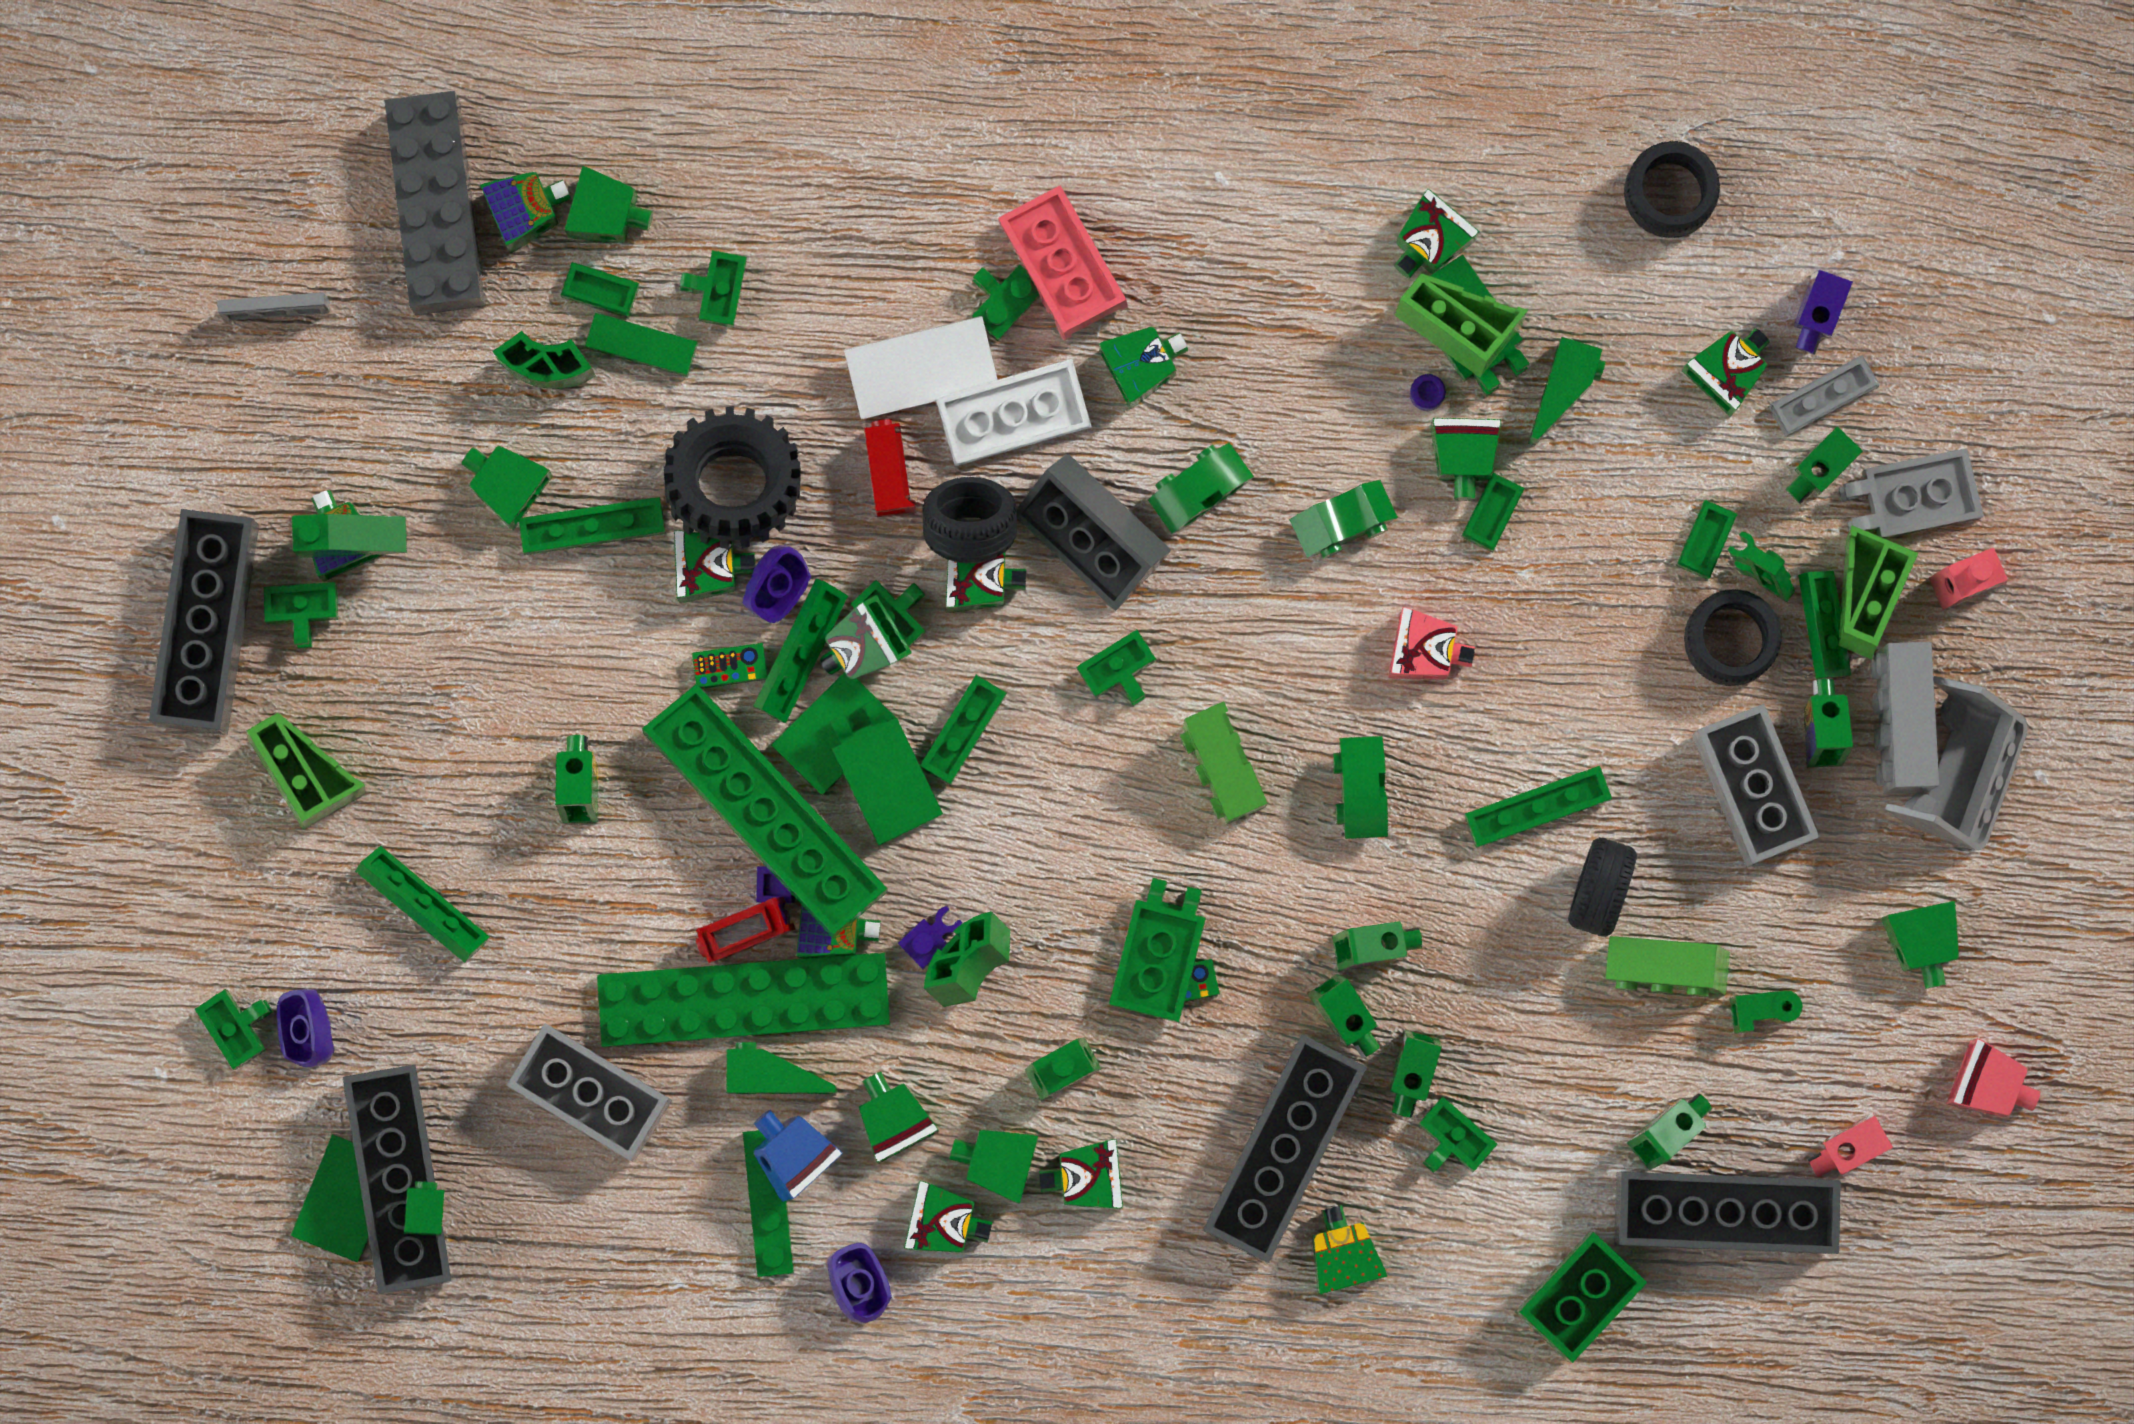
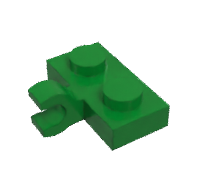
(719, 289)
(1005, 301)
(300, 606)
(897, 609)
(1118, 666)
(233, 1028)
(1455, 1136)

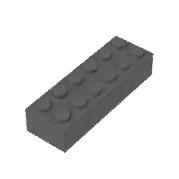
(434, 203)
(204, 622)
(1284, 1148)
(391, 1157)
(1727, 1212)

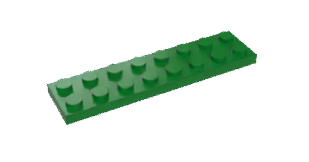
(765, 811)
(743, 999)

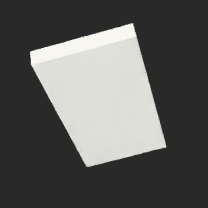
(919, 366)
(1013, 412)

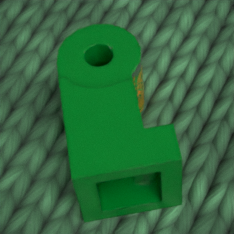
(1774, 1006)

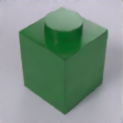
(424, 1209)

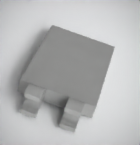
(1917, 494)

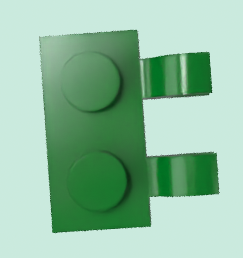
(1764, 567)

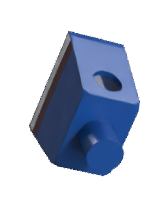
(792, 1153)

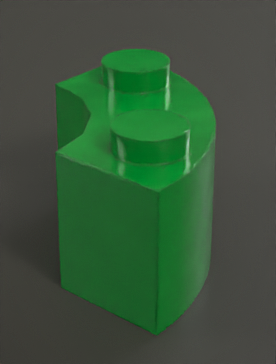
(542, 364)
(1199, 487)
(1344, 519)
(1362, 787)
(967, 959)

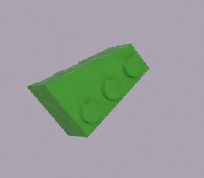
(1459, 322)
(1871, 587)
(1222, 764)
(301, 771)
(1667, 966)

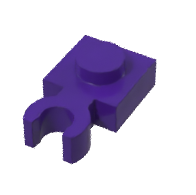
(770, 887)
(925, 938)

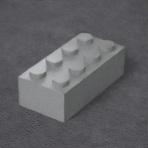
(1905, 718)
(1755, 785)
(589, 1092)

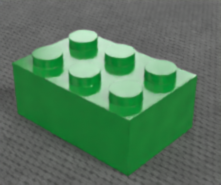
(1581, 1297)

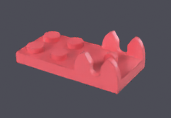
(1062, 262)

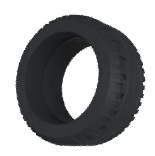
(1687, 157)
(969, 499)
(1757, 610)
(1602, 887)

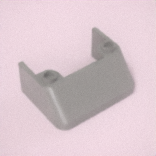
(1973, 767)

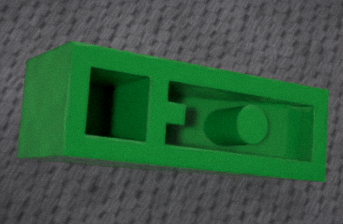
(1569, 378)
(348, 535)
(762, 1072)

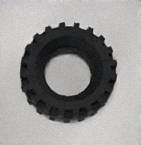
(723, 437)

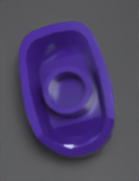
(776, 583)
(304, 1028)
(858, 1283)

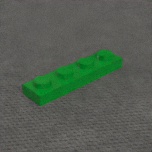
(592, 526)
(800, 651)
(1538, 806)
(422, 904)
(768, 1216)

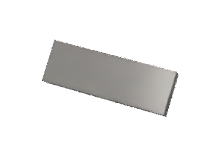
(273, 306)
(1824, 395)

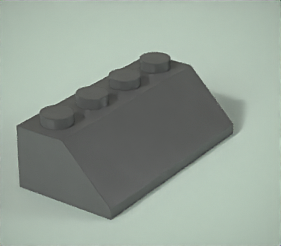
(1091, 531)

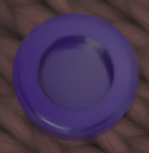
(1427, 392)

